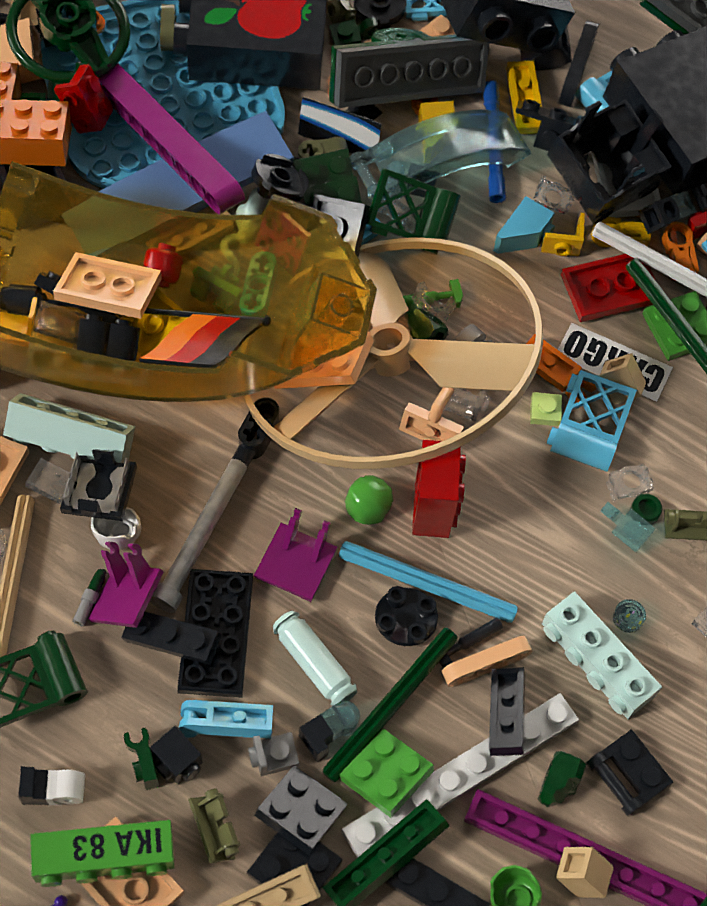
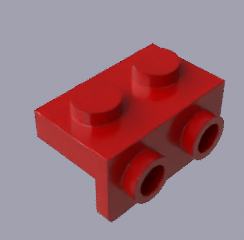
(86, 100)

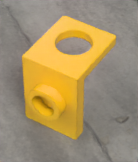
(565, 244)
(20, 323)

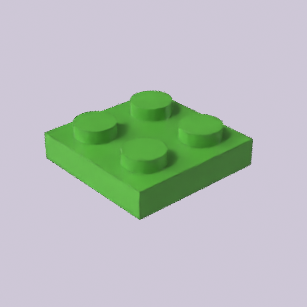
(694, 313)
(387, 772)

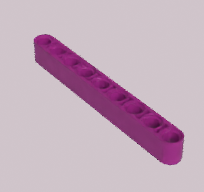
(171, 141)

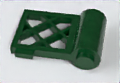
(435, 214)
(56, 673)

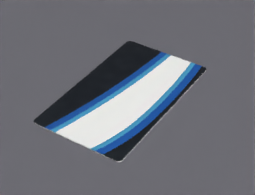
(325, 122)

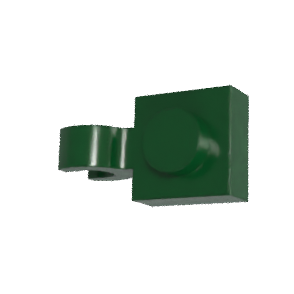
(350, 33)
(143, 768)

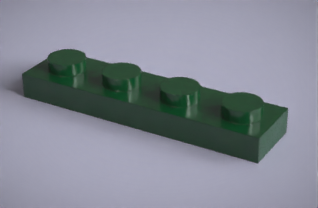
(386, 856)

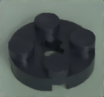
(385, 14)
(276, 176)

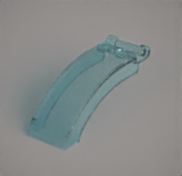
(443, 147)

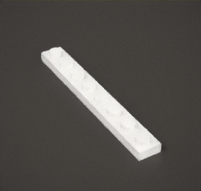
(464, 773)

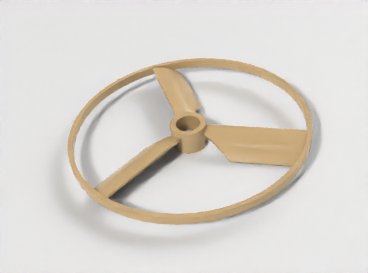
(447, 362)

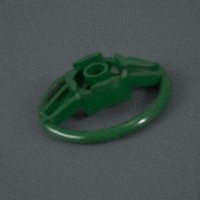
(70, 34)

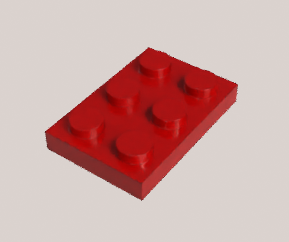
(603, 288)

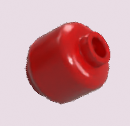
(167, 261)

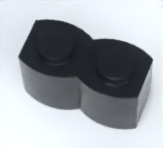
(105, 338)

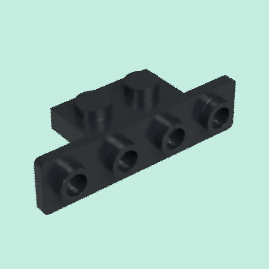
(553, 123)

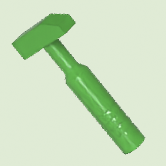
(455, 291)

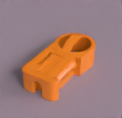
(684, 253)

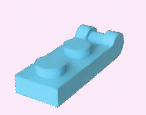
(226, 719)

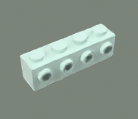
(65, 428)
(600, 655)

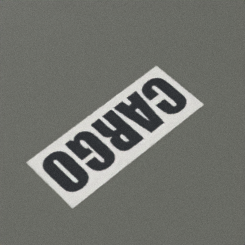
(592, 351)

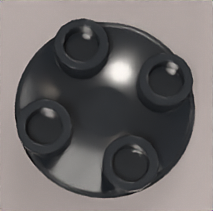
(406, 616)

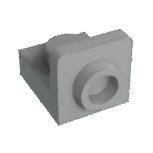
(273, 754)

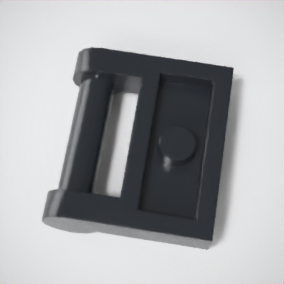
(638, 768)

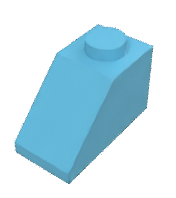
(524, 227)

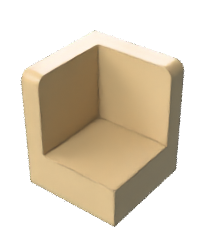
(625, 372)
(584, 872)

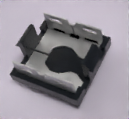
(98, 486)

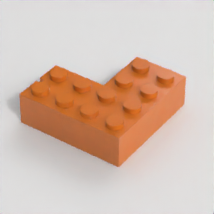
(31, 129)

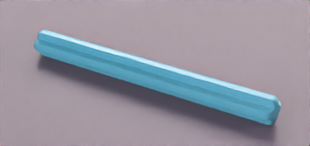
(428, 581)

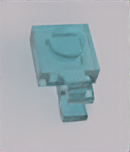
(631, 528)

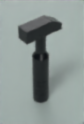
(472, 638)

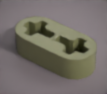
(167, 24)

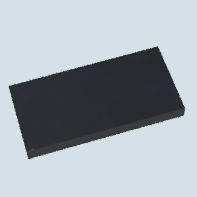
(223, 604)

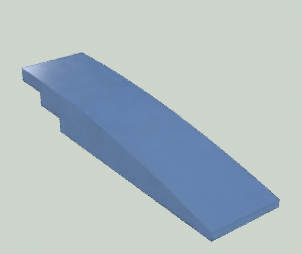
(234, 148)

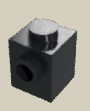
(176, 756)

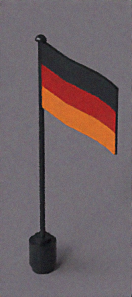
(196, 342)

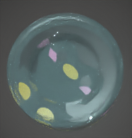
(629, 615)

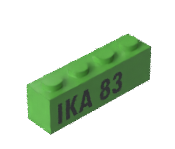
(102, 852)

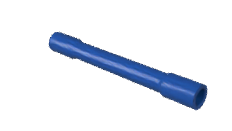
(496, 179)

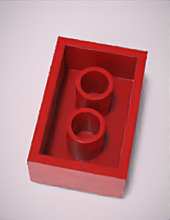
(438, 493)

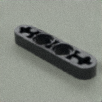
(578, 63)

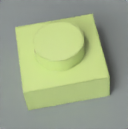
(546, 409)

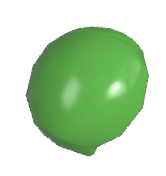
(369, 500)
(515, 887)

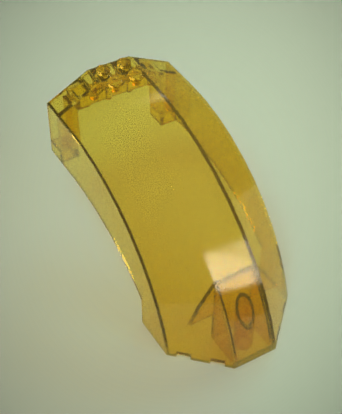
(243, 265)

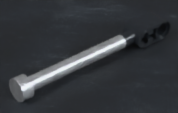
(167, 593)

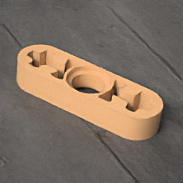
(486, 660)

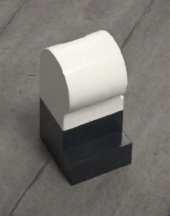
(50, 786)

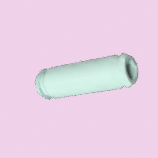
(314, 658)

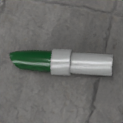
(89, 597)

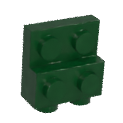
(329, 176)

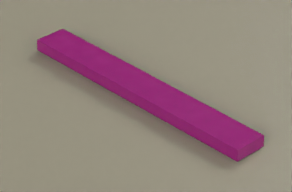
(549, 840)

